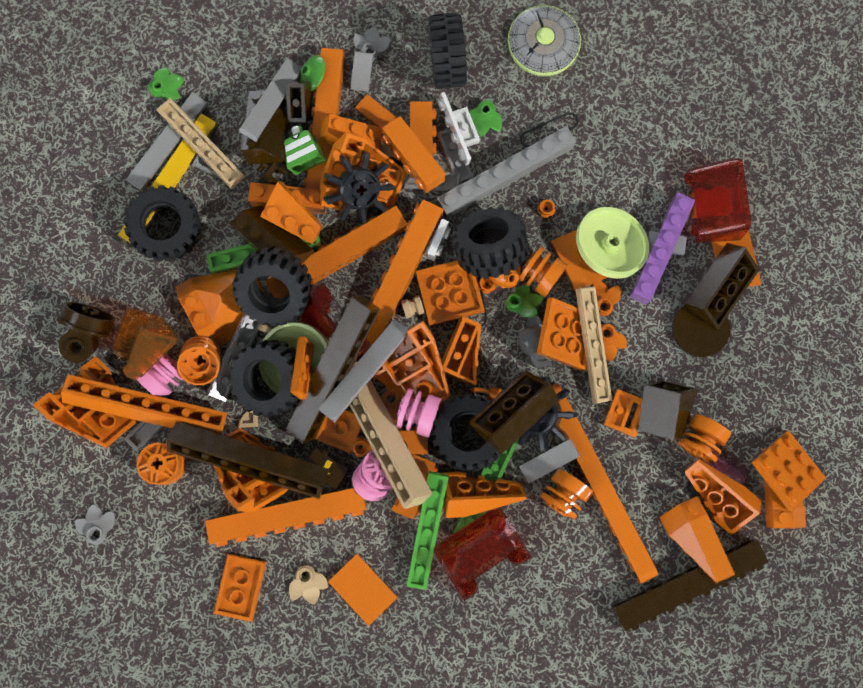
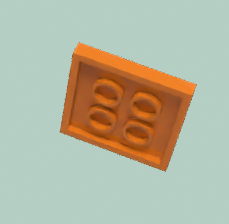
(449, 293)
(562, 335)
(788, 470)

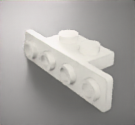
(462, 128)

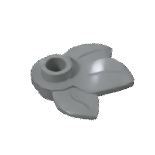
(372, 42)
(95, 521)

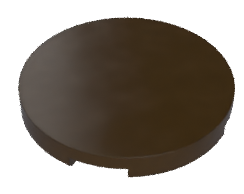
(696, 336)

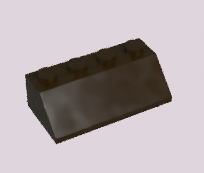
(270, 144)
(263, 234)
(722, 285)
(514, 411)

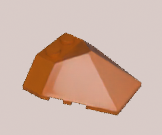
(351, 147)
(211, 305)
(415, 366)
(88, 423)
(246, 492)

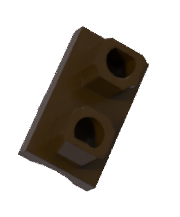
(267, 177)

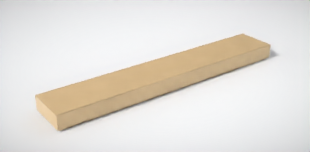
(200, 143)
(593, 345)

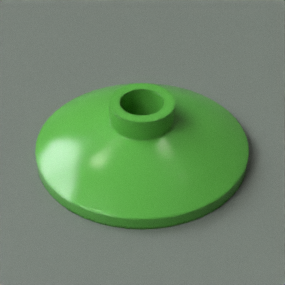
(313, 71)

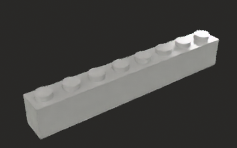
(506, 172)

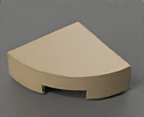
(248, 420)

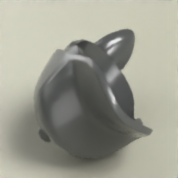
(528, 342)

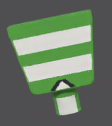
(302, 151)

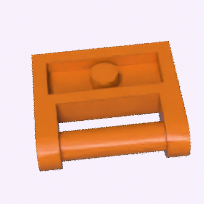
(619, 413)

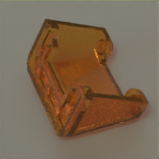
(143, 341)

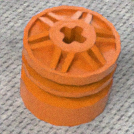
(542, 271)
(197, 370)
(703, 440)
(165, 474)
(566, 494)

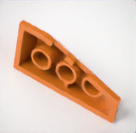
(475, 495)
(727, 499)
(778, 515)
(694, 533)

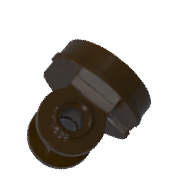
(84, 327)

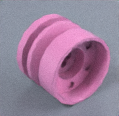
(159, 376)
(418, 412)
(370, 479)

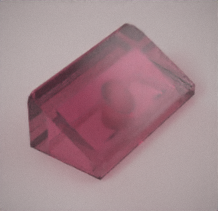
(732, 469)

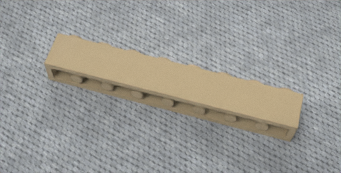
(389, 447)

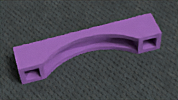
(662, 249)

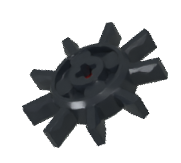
(358, 187)
(549, 422)

